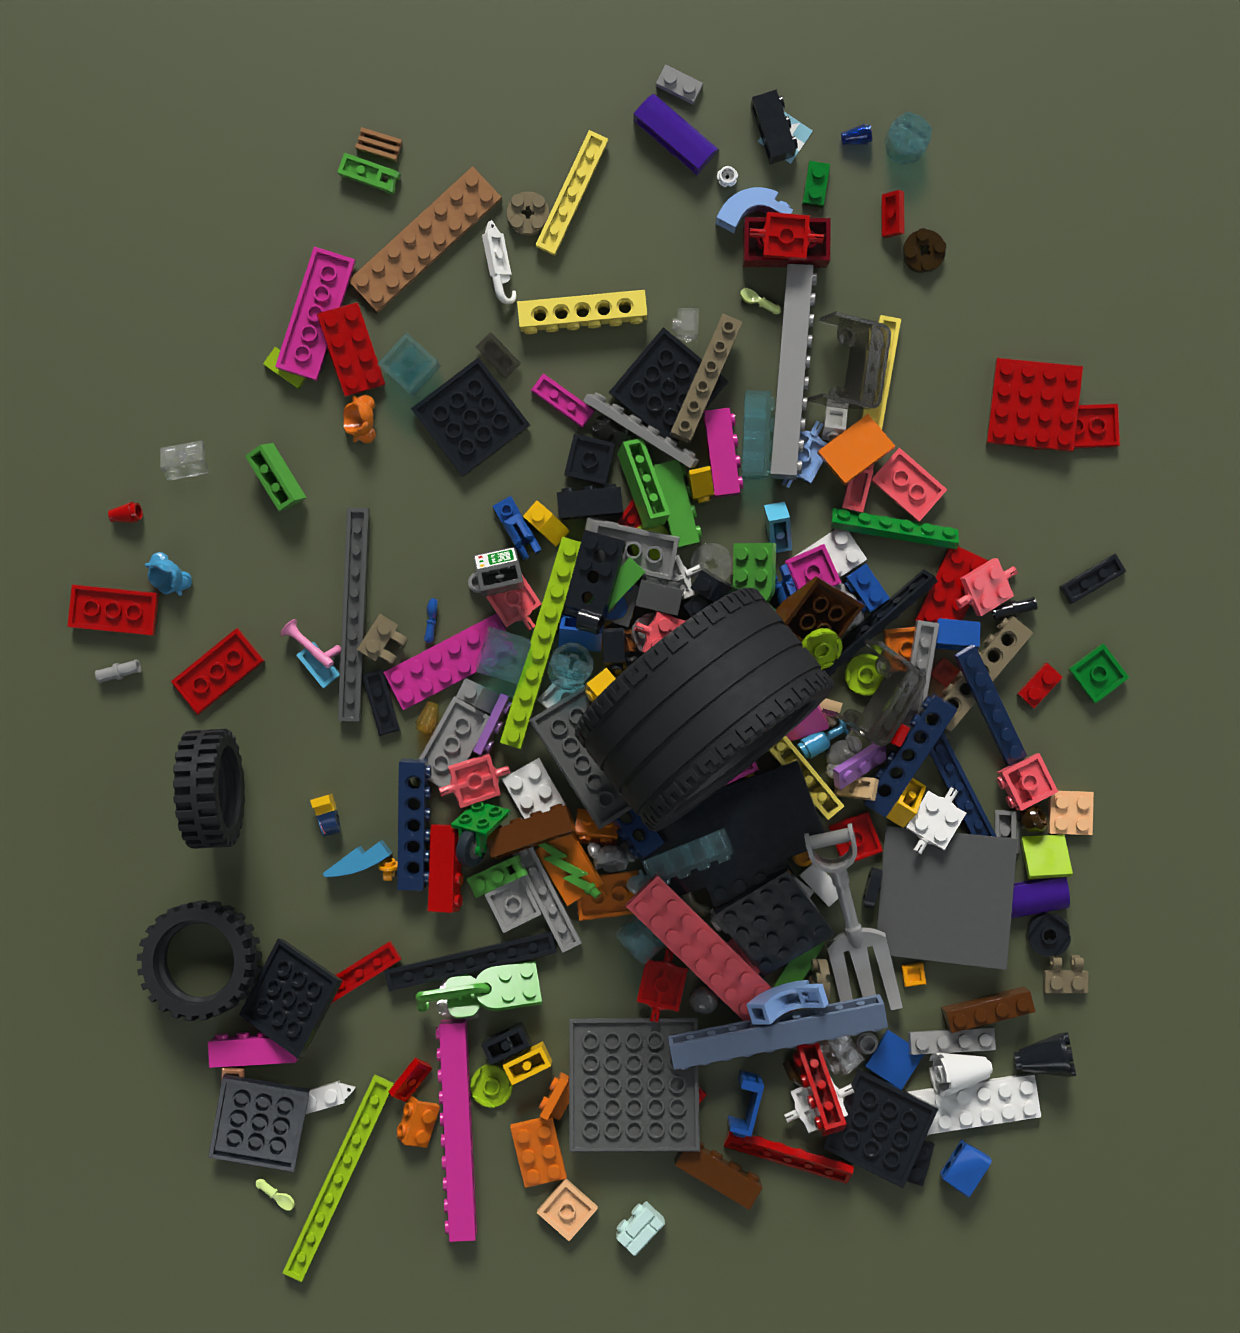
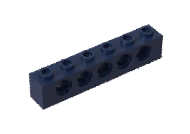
(945, 712)
(642, 848)
(407, 878)

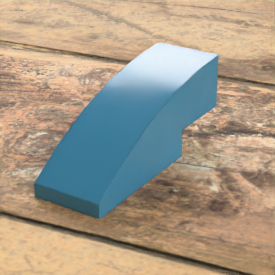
(359, 860)

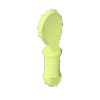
(751, 297)
(283, 1200)

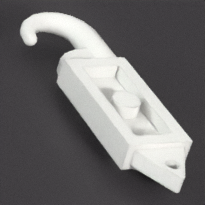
(497, 261)
(328, 1096)

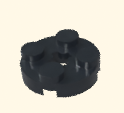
(1043, 923)

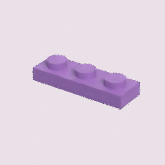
(493, 725)
(858, 765)

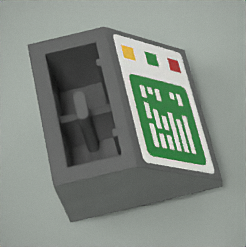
(498, 571)

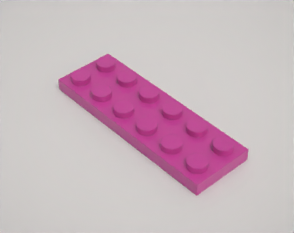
(320, 291)
(440, 665)

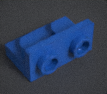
(866, 588)

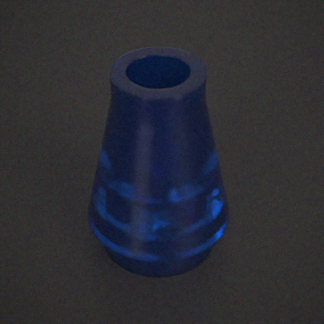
(858, 135)

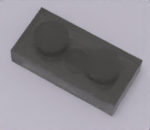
(498, 355)

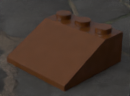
(817, 607)

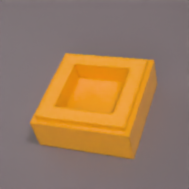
(913, 974)

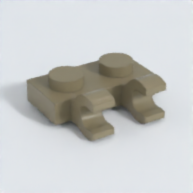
(377, 638)
(1065, 981)

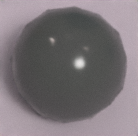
(703, 1000)

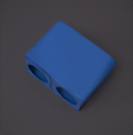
(965, 1168)

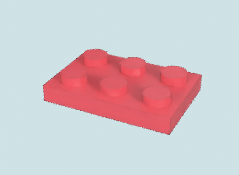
(908, 485)

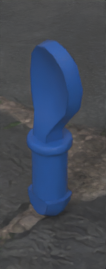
(431, 611)

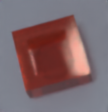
(944, 672)

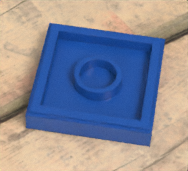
(893, 1059)

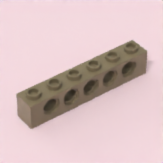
(706, 378)
(1018, 636)

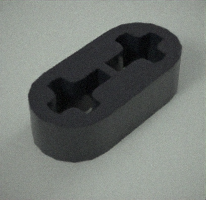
(872, 887)

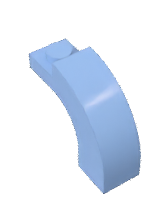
(749, 201)
(783, 998)

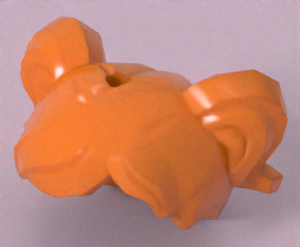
(359, 418)

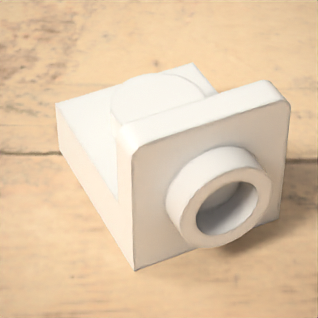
(834, 422)

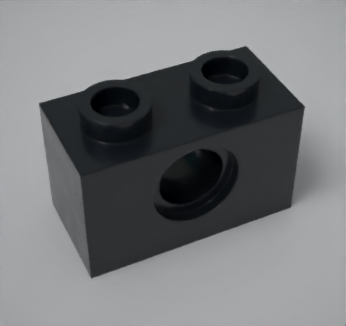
(506, 1043)

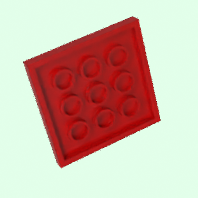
(1034, 404)

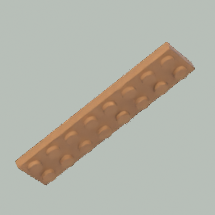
(425, 239)

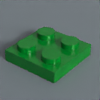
(1098, 673)

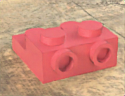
(1026, 782)

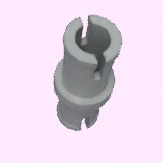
(118, 671)

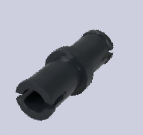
(1014, 608)

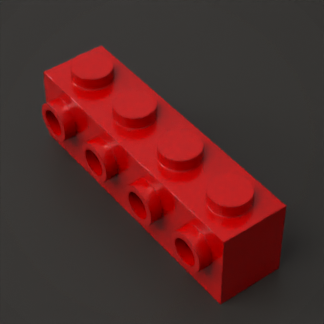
(444, 870)
(820, 1088)

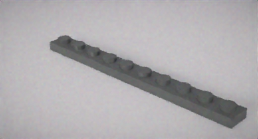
(353, 614)

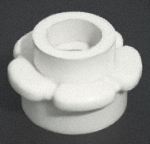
(731, 172)

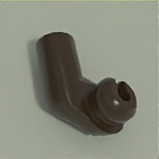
(792, 1072)

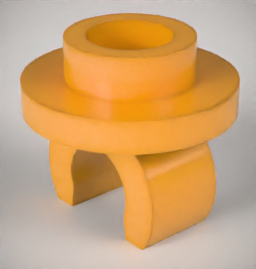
(389, 868)

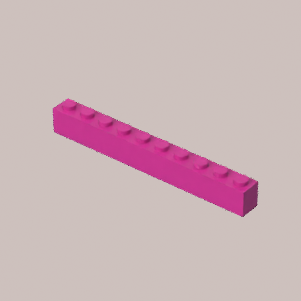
(457, 1130)

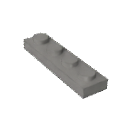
(946, 1042)

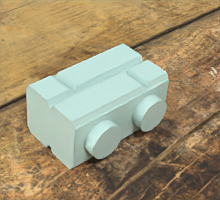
(639, 1227)

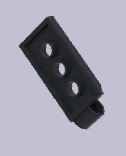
(593, 615)

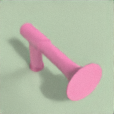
(323, 657)

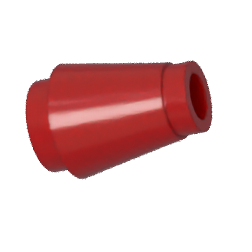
(128, 512)

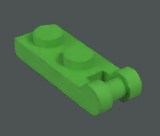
(368, 173)
(496, 876)

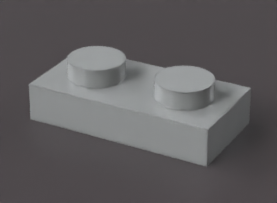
(679, 84)

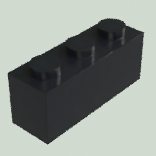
(774, 126)
(589, 502)

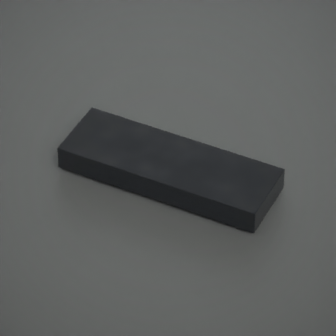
(1092, 578)
(381, 702)

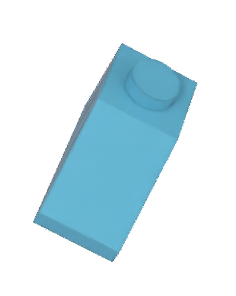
(778, 526)

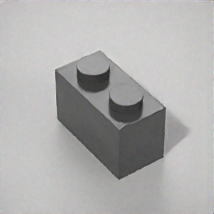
(660, 596)

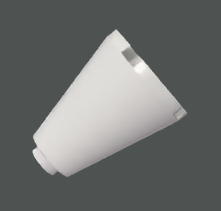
(957, 1072)

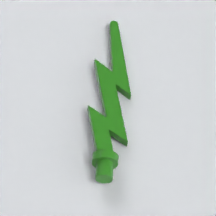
(576, 872)

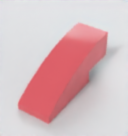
(857, 491)

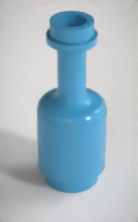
(818, 742)

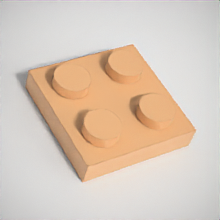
(1070, 813)
(567, 1209)

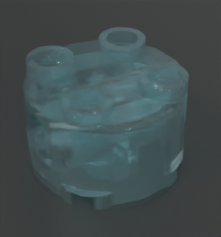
(908, 138)
(570, 666)
(639, 940)

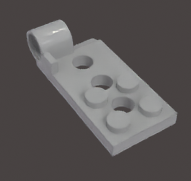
(645, 541)

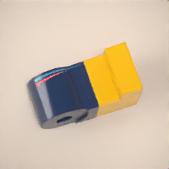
(326, 815)

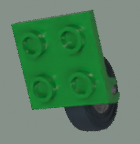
(473, 829)

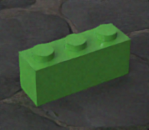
(275, 476)

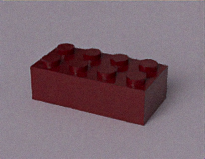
(817, 253)

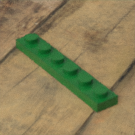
(894, 528)

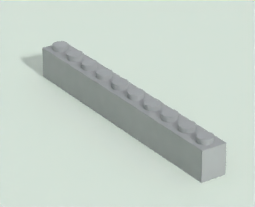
(792, 372)

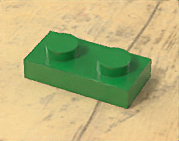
(816, 184)

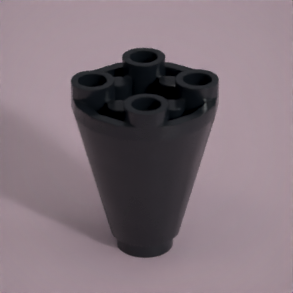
(1047, 1057)

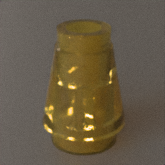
(427, 719)

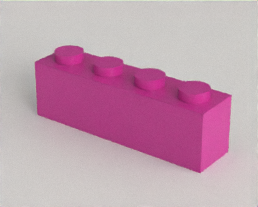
(721, 452)
(246, 1050)

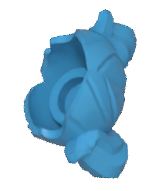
(167, 575)

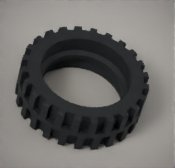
(209, 788)
(156, 971)

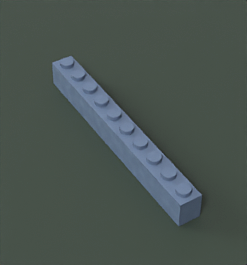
(787, 1031)

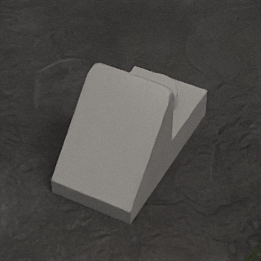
(478, 695)

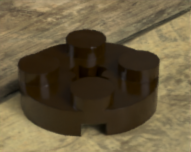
(935, 246)

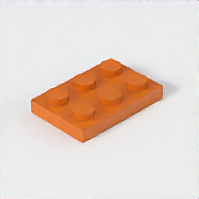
(538, 1151)

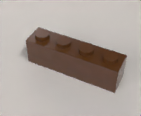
(531, 831)
(988, 1009)
(721, 1175)

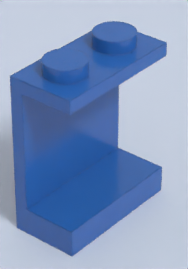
(754, 1083)

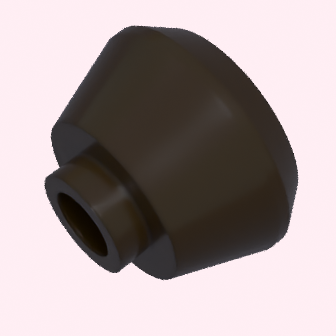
(1033, 819)

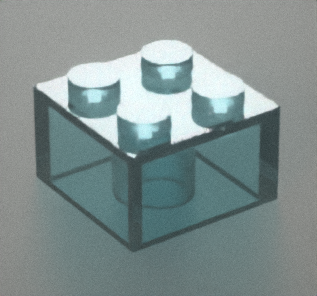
(409, 364)
(503, 655)

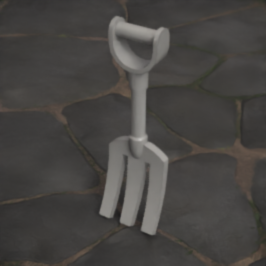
(854, 938)

